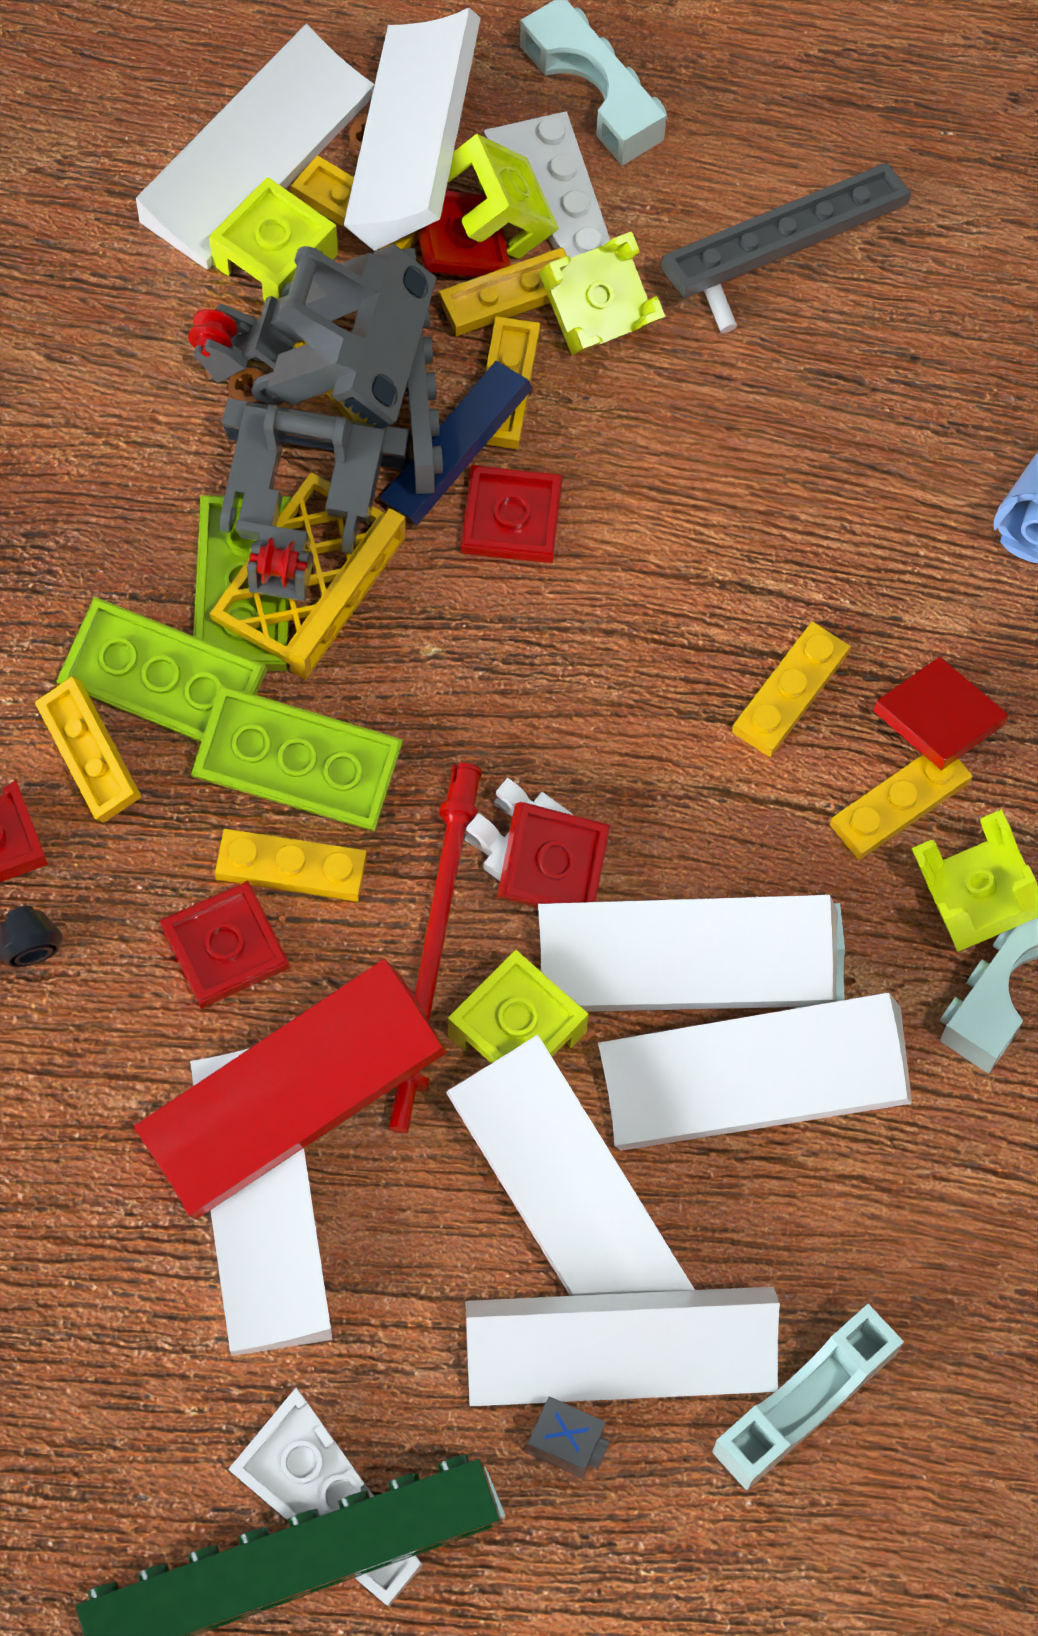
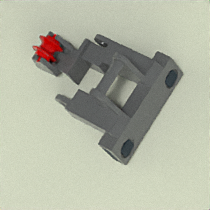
(361, 366)
(278, 557)

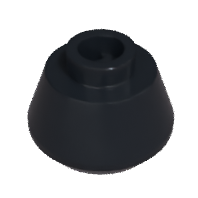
(28, 937)

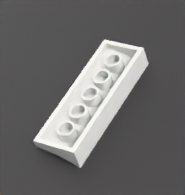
(411, 128)
(263, 132)
(692, 952)
(757, 1071)
(564, 1177)
(269, 1254)
(622, 1346)

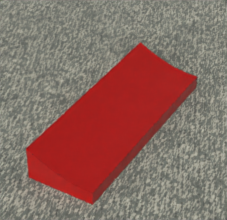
(290, 1088)

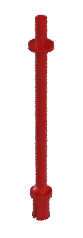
(457, 814)

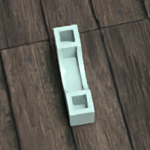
(563, 42)
(986, 1019)
(808, 1398)

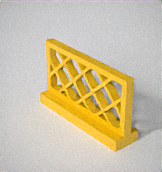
(337, 601)

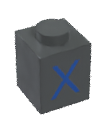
(568, 1438)

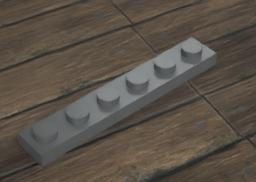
(785, 230)
(423, 421)

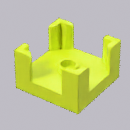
(510, 192)
(267, 233)
(599, 294)
(982, 887)
(514, 1008)

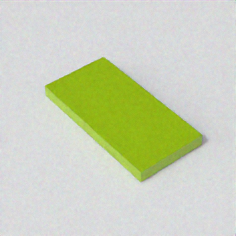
(218, 563)
(154, 669)
(297, 758)

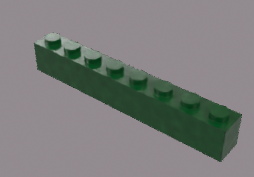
(299, 1559)

